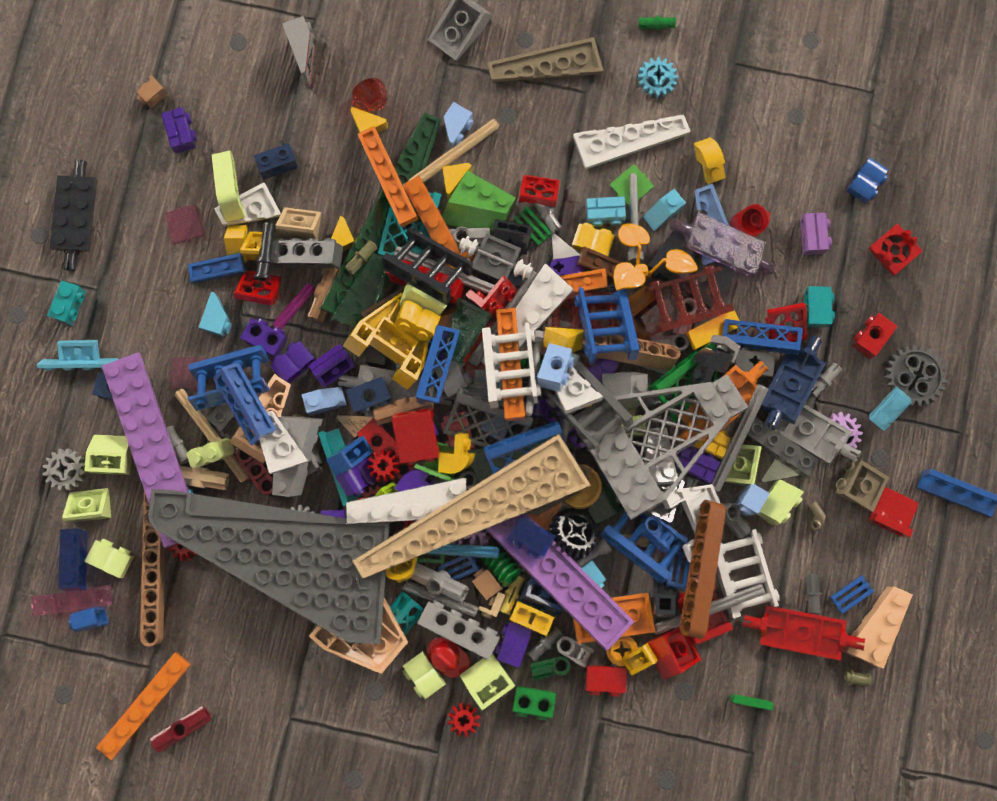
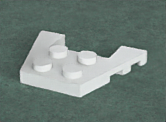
(691, 500)

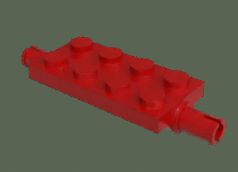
(803, 632)

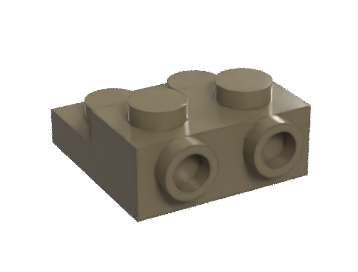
(861, 484)

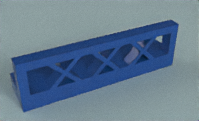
(765, 343)
(431, 365)
(244, 402)
(958, 492)

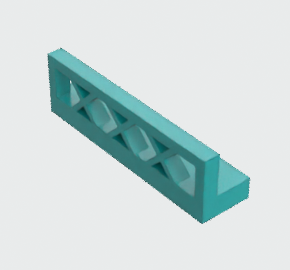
(332, 442)
(401, 608)

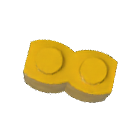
(592, 238)
(417, 320)

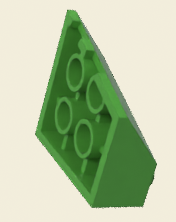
(477, 204)

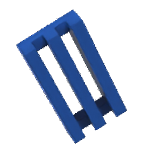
(472, 562)
(675, 584)
(865, 585)

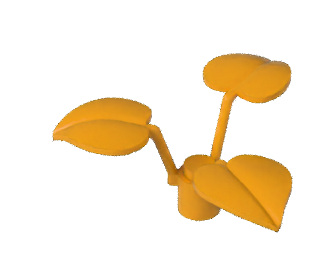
(629, 277)

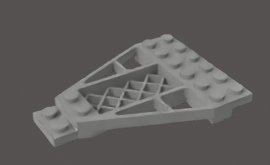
(624, 465)

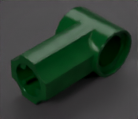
(547, 668)

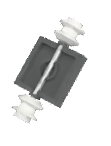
(495, 257)

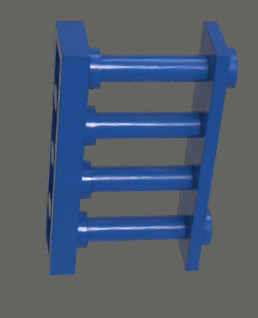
(622, 313)
(210, 367)
(642, 558)

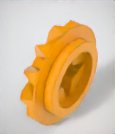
(615, 657)

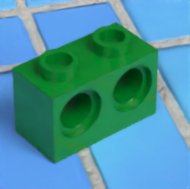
(535, 697)

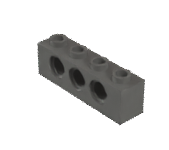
(329, 258)
(781, 448)

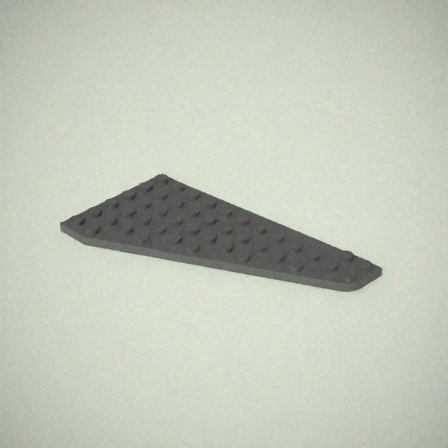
(286, 555)

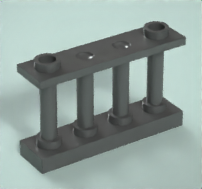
(621, 415)

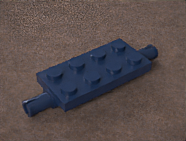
(793, 385)

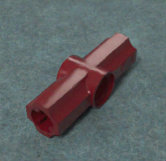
(171, 735)

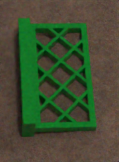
(675, 374)

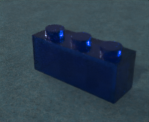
(72, 560)

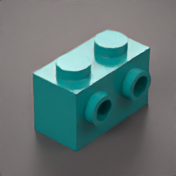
(66, 303)
(819, 306)

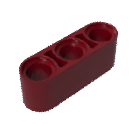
(249, 466)

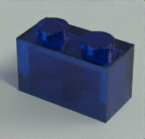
(530, 538)

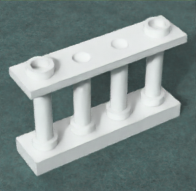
(494, 376)
(729, 587)

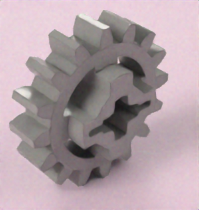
(57, 470)

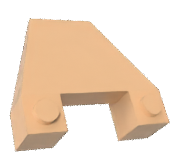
(372, 656)

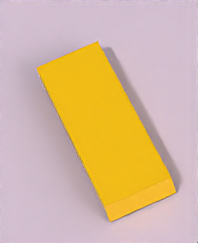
(703, 333)

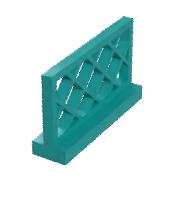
(436, 198)

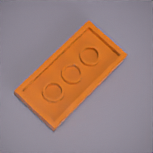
(636, 607)

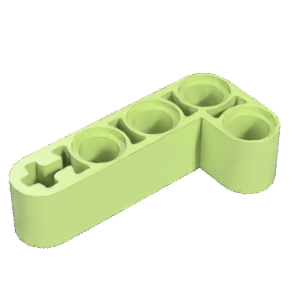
(227, 186)

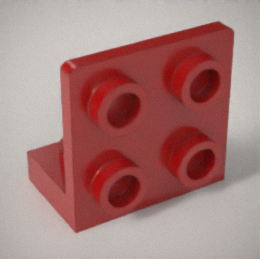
(496, 299)
(894, 513)

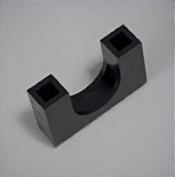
(678, 242)

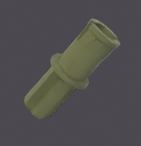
(361, 257)

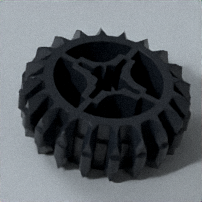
(569, 522)

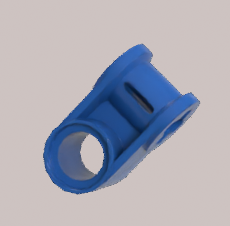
(661, 536)

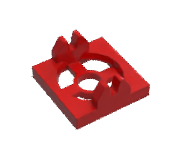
(531, 182)
(886, 257)
(245, 281)
(801, 322)

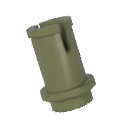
(852, 677)

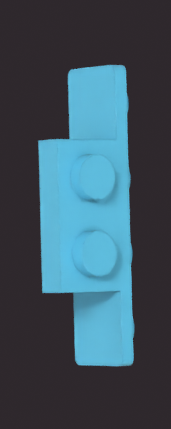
(76, 354)

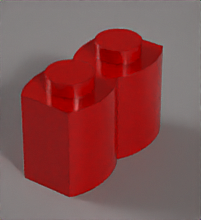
(606, 679)

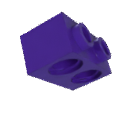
(264, 337)

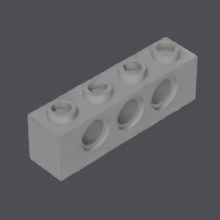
(484, 648)

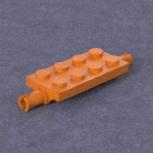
(745, 384)

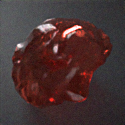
(369, 95)

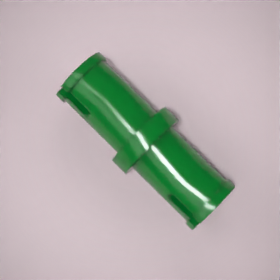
(657, 23)

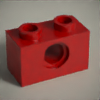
(883, 329)

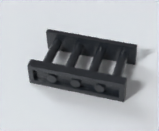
(423, 281)

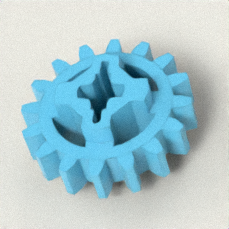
(665, 74)

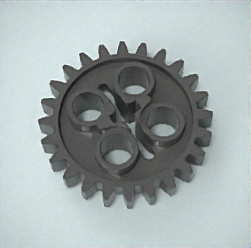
(931, 384)

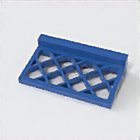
(521, 441)

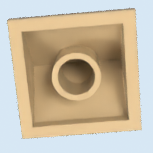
(298, 223)

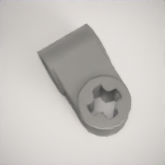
(575, 651)

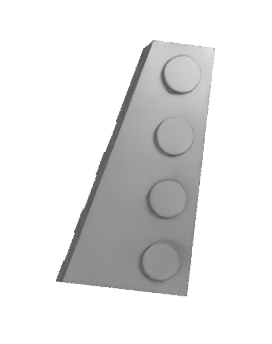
(304, 433)

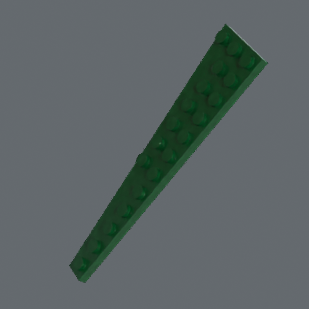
(411, 161)

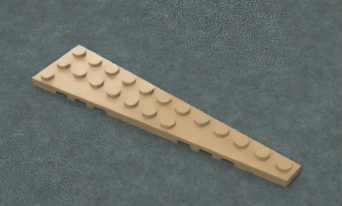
(520, 487)

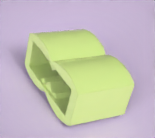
(210, 453)
(109, 558)
(423, 675)

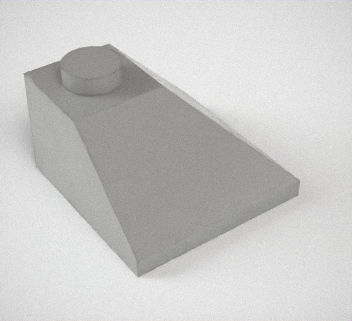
(625, 384)

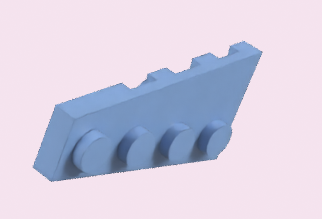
(708, 200)

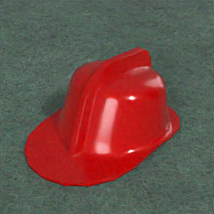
(751, 220)
(447, 657)

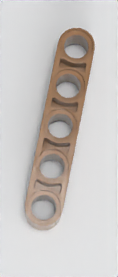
(650, 354)

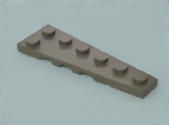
(558, 61)

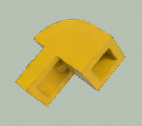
(711, 158)
(459, 459)

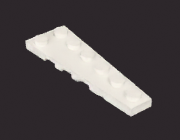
(613, 143)
(538, 303)
(405, 505)

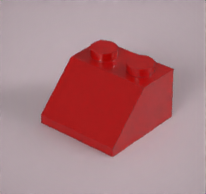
(673, 652)

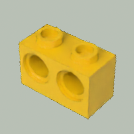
(531, 618)

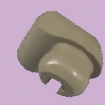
(818, 516)

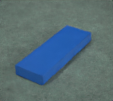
(216, 268)

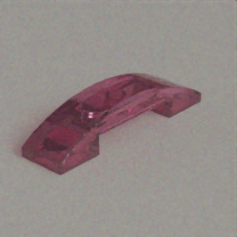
(71, 601)

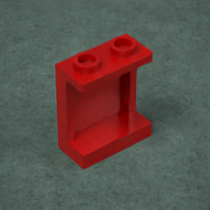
(415, 436)
(716, 624)

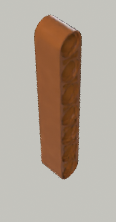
(702, 569)

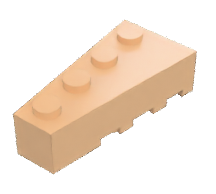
(271, 401)
(881, 627)

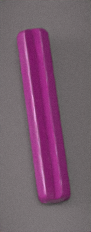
(294, 306)

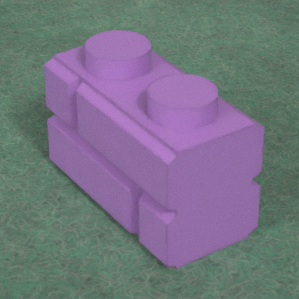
(815, 233)

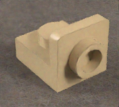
(495, 602)

